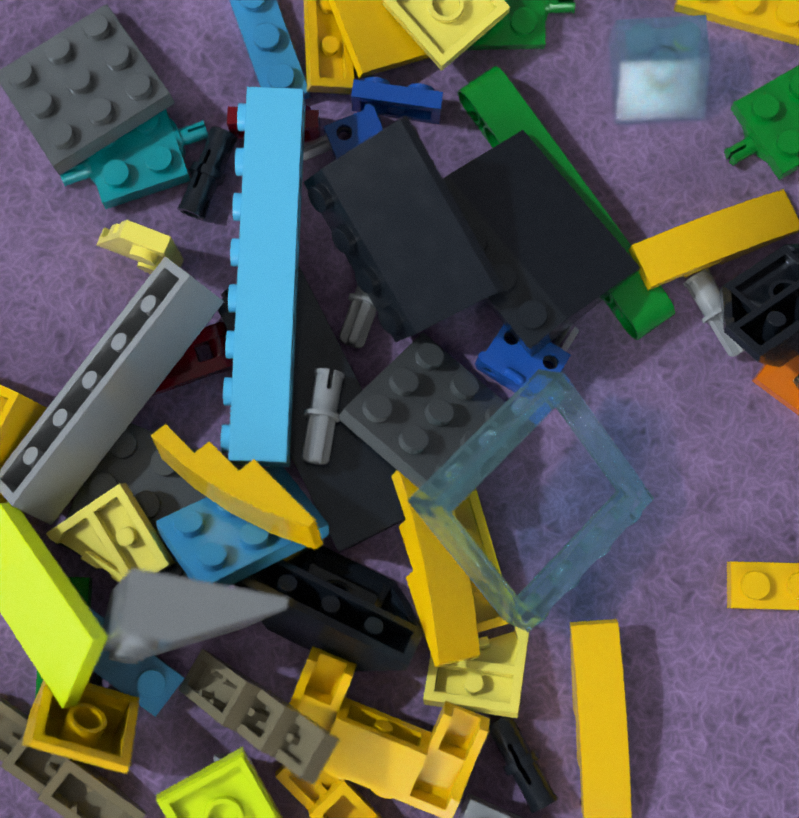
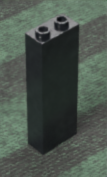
(356, 484)

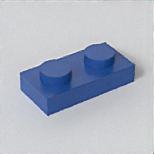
(416, 101)

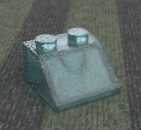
(659, 69)

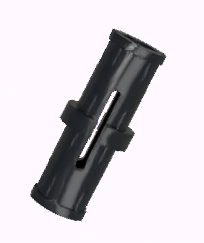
(207, 173)
(522, 763)

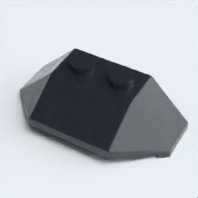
(763, 307)
(340, 609)

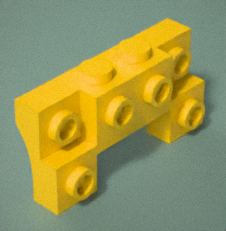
(386, 752)

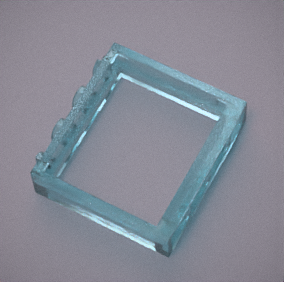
(485, 451)

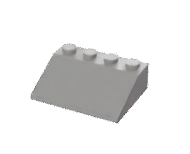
(166, 612)

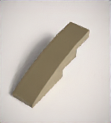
(259, 716)
(62, 783)

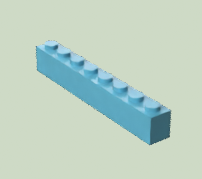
(266, 277)

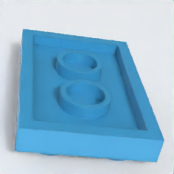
(225, 548)

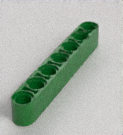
(503, 112)

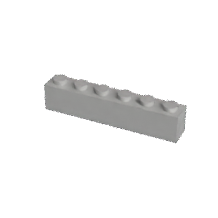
(107, 392)

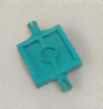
(139, 161)

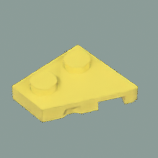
(140, 244)
(114, 535)
(483, 683)

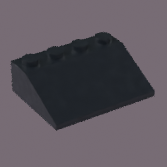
(402, 231)
(538, 239)

